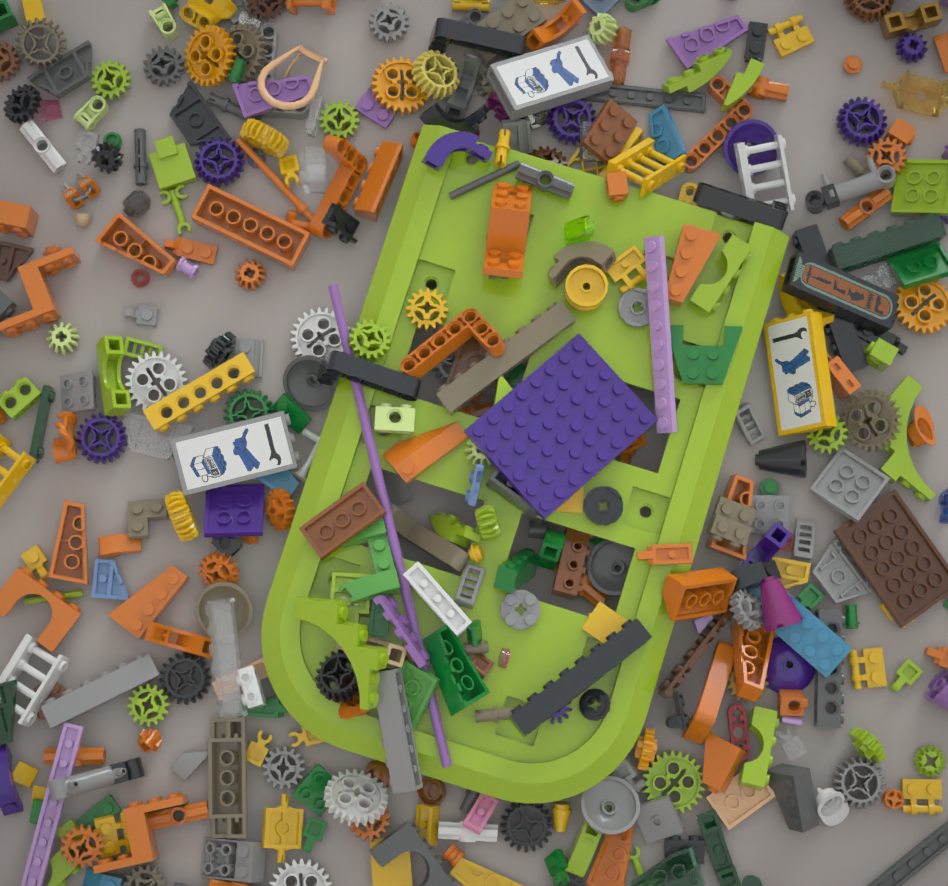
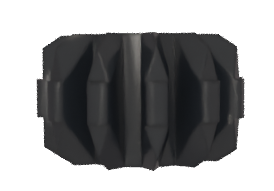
(103, 150)

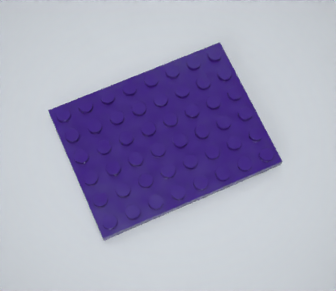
(560, 426)

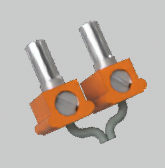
(74, 198)

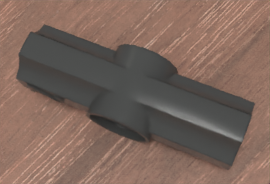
(556, 186)

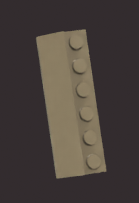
(228, 778)

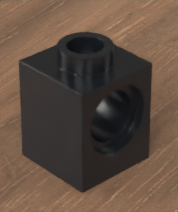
(234, 546)

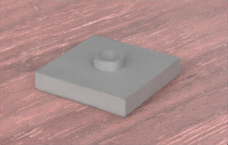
(659, 819)

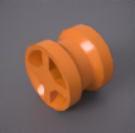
(897, 799)
(453, 854)

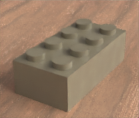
(513, 17)

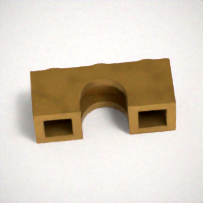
(923, 18)

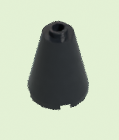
(784, 459)

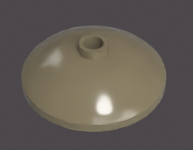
(223, 590)

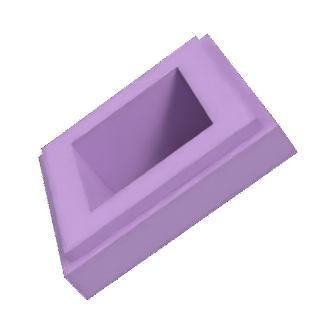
(700, 623)
(794, 720)

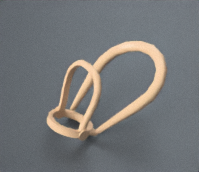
(273, 64)

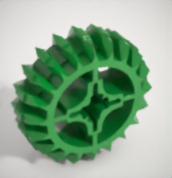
(246, 398)

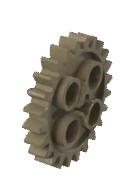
(250, 46)
(885, 413)

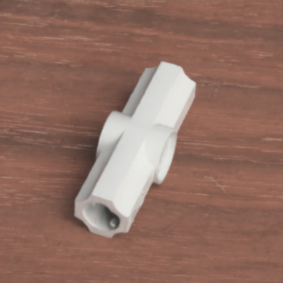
(50, 154)
(456, 831)

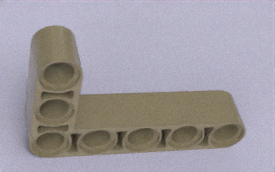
(428, 540)

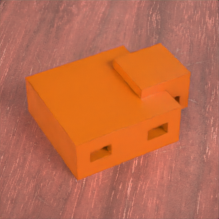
(842, 380)

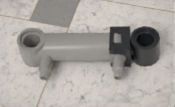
(833, 195)
(96, 779)

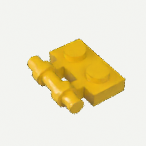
(793, 41)
(624, 265)
(873, 668)
(921, 789)
(107, 827)

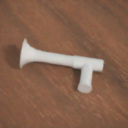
(301, 474)

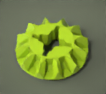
(920, 760)

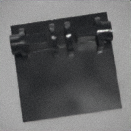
(680, 720)

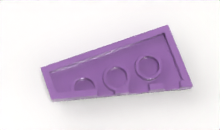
(706, 39)
(284, 90)
(402, 630)

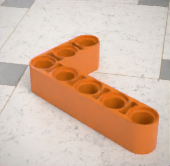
(721, 128)
(343, 183)
(452, 341)
(711, 694)

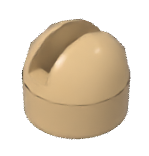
(82, 219)

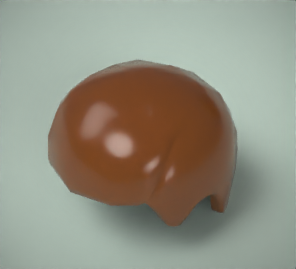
(379, 770)
(432, 792)

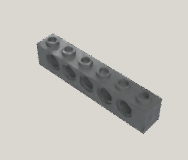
(837, 678)

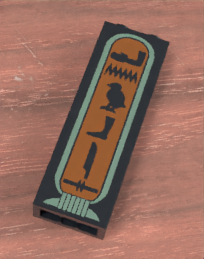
(840, 293)

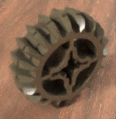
(29, 54)

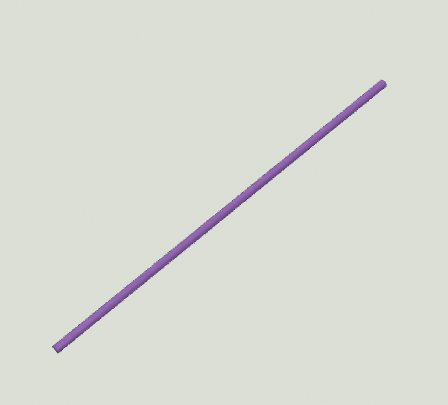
(388, 518)

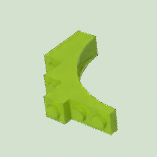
(899, 463)
(352, 637)

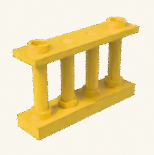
(640, 154)
(13, 477)

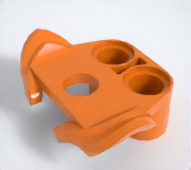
(65, 447)

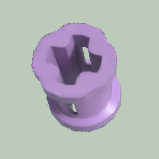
(187, 268)

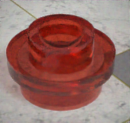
(140, 272)

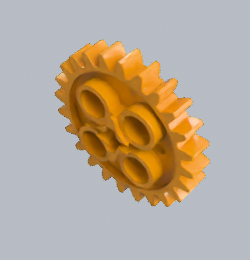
(209, 55)
(383, 85)
(935, 317)

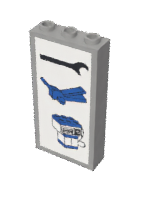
(550, 77)
(235, 452)

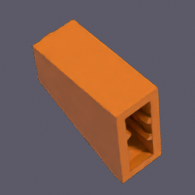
(720, 763)

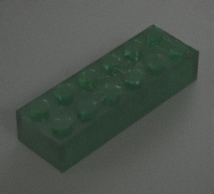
(886, 244)

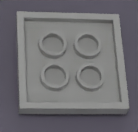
(849, 484)

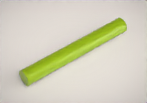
(39, 599)

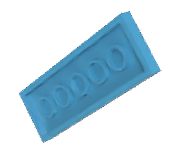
(812, 639)

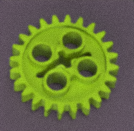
(660, 769)

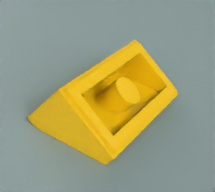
(428, 822)

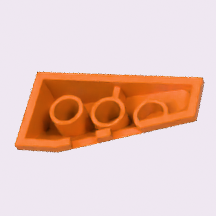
(419, 453)

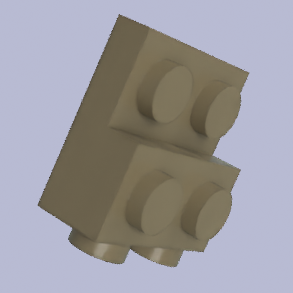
(731, 522)

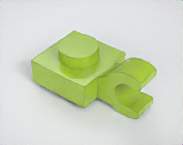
(907, 674)

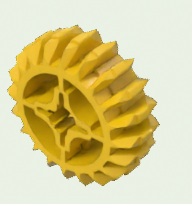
(264, 138)
(181, 516)

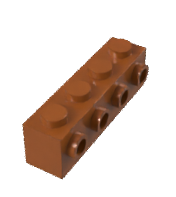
(570, 564)

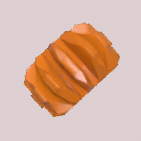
(245, 280)

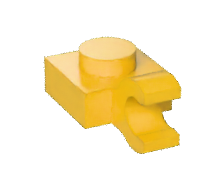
(35, 560)

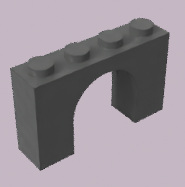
(406, 839)

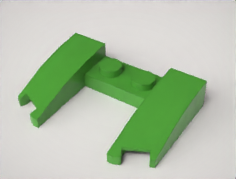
(385, 578)

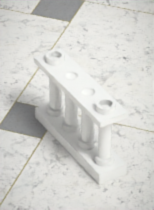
(746, 170)
(437, 598)
(19, 663)

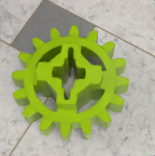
(103, 83)
(347, 121)
(366, 331)
(820, 438)
(145, 714)
(867, 745)

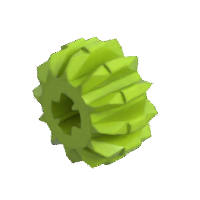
(487, 522)

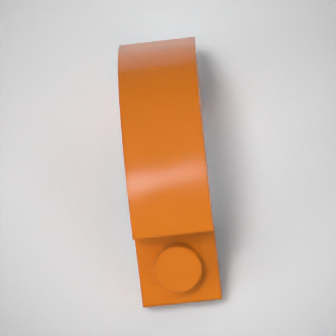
(556, 28)
(178, 639)

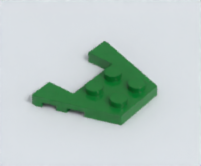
(704, 363)

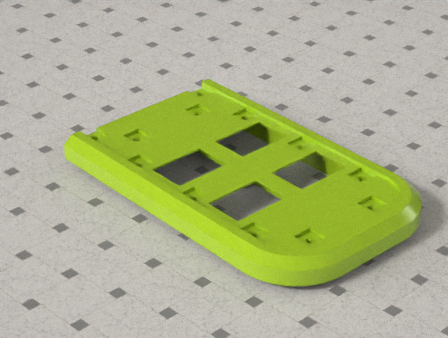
(446, 245)

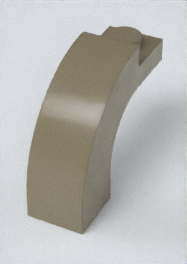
(579, 254)

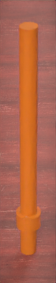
(300, 206)

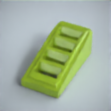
(128, 340)

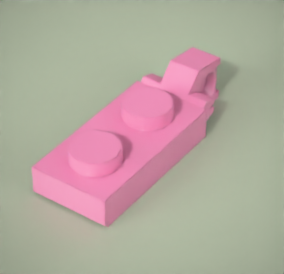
(480, 813)

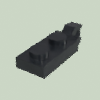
(755, 41)
(869, 335)

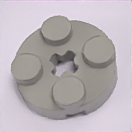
(628, 314)
(513, 618)

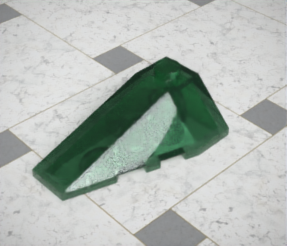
(677, 869)

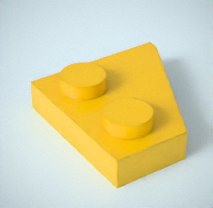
(792, 571)

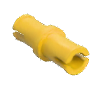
(466, 5)
(502, 148)

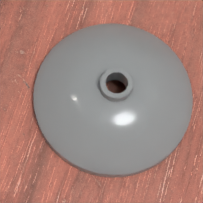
(619, 797)

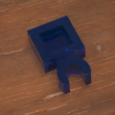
(943, 501)

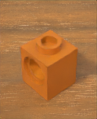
(902, 132)
(617, 186)
(785, 696)

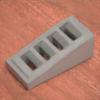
(754, 420)
(800, 554)
(463, 601)

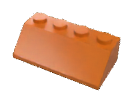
(380, 178)
(698, 593)

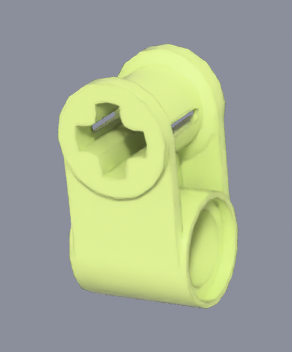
(163, 19)
(91, 114)

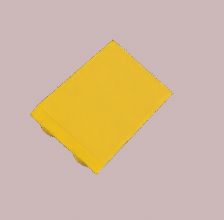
(395, 873)

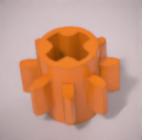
(149, 740)

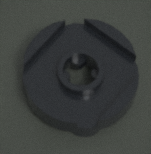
(614, 504)

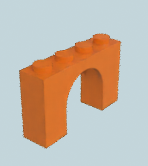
(63, 613)

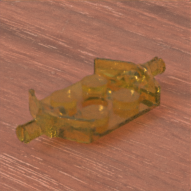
(907, 87)

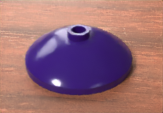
(752, 132)
(780, 676)

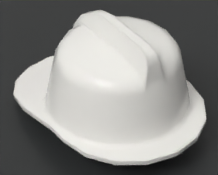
(831, 806)

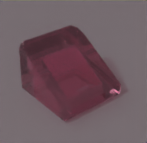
(50, 110)

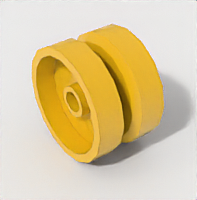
(583, 277)

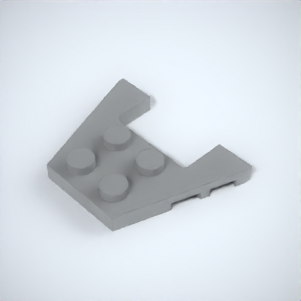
(838, 576)

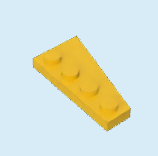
(475, 875)

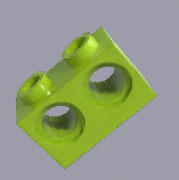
(880, 354)
(23, 402)

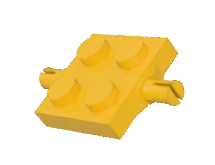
(282, 828)

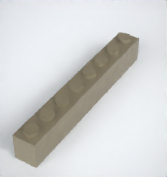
(518, 349)

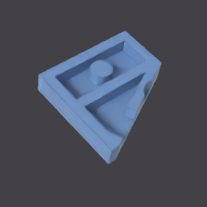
(475, 478)
(108, 581)

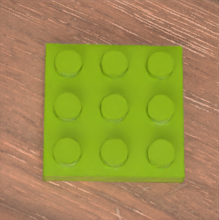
(921, 188)

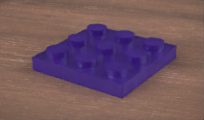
(234, 511)

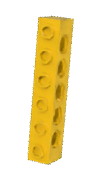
(155, 412)

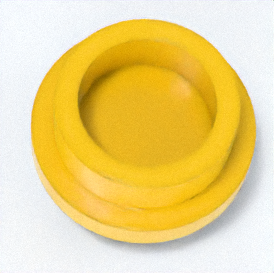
(476, 553)

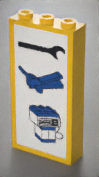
(799, 373)

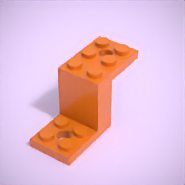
(507, 230)
(39, 292)
(139, 832)

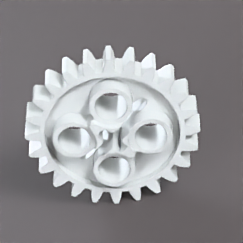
(311, 324)
(171, 371)
(359, 797)
(297, 868)

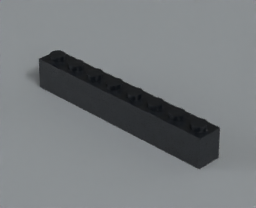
(841, 331)
(580, 677)

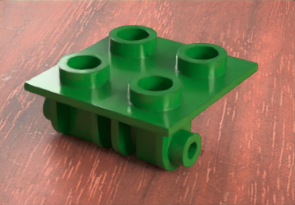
(312, 790)

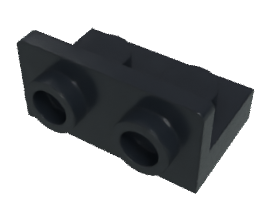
(340, 223)
(676, 844)

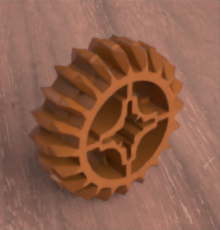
(877, 9)

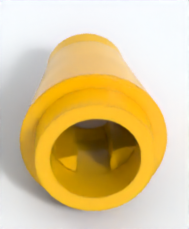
(561, 815)

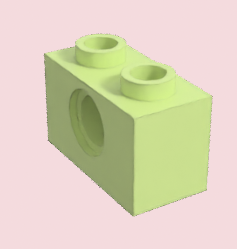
(404, 426)

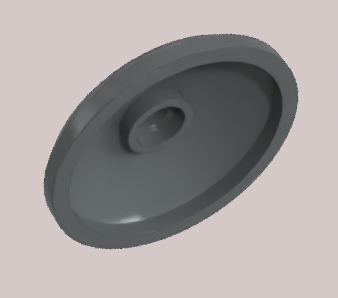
(302, 388)
(602, 566)

